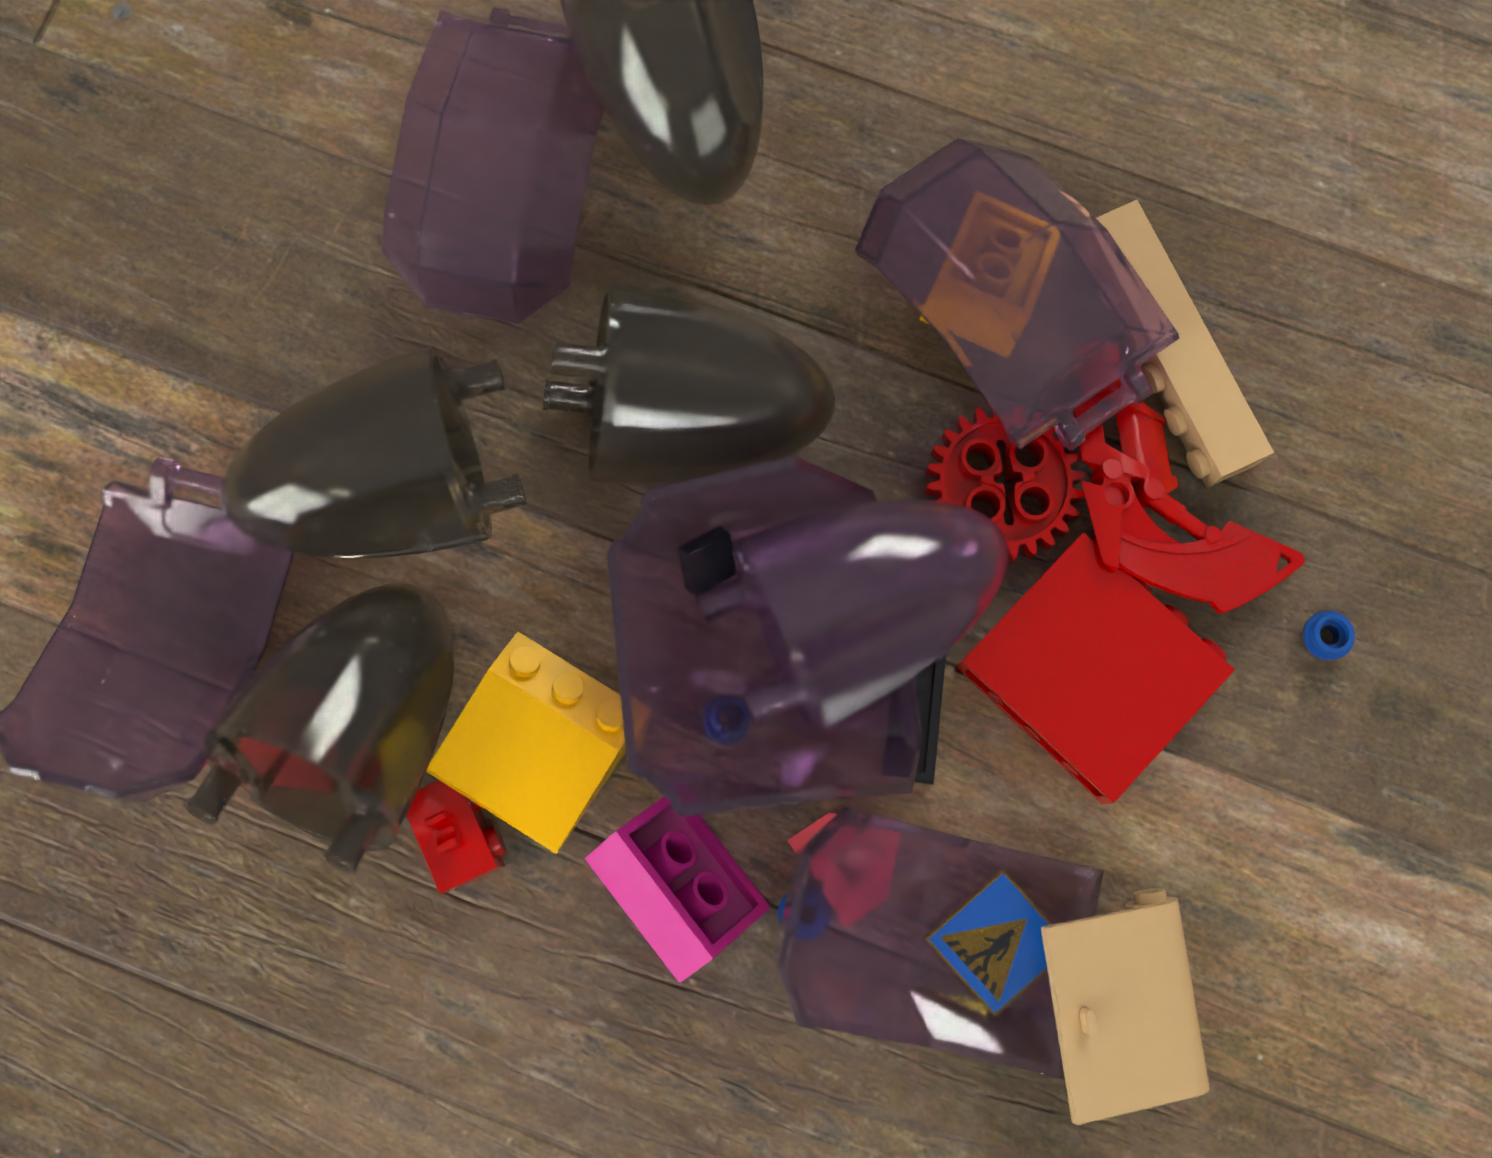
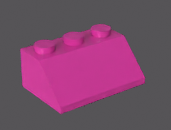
(677, 886)

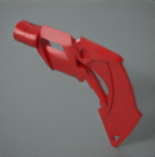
(1218, 568)

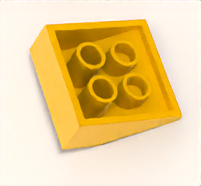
(534, 742)

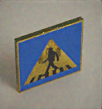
(994, 942)

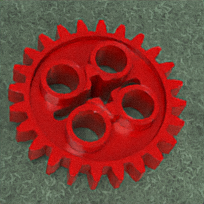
(1048, 482)

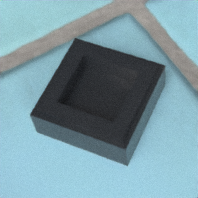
(707, 560)

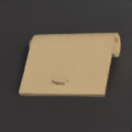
(1125, 1009)

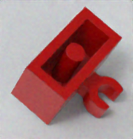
(454, 837)

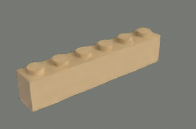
(1190, 374)

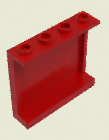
(1096, 669)

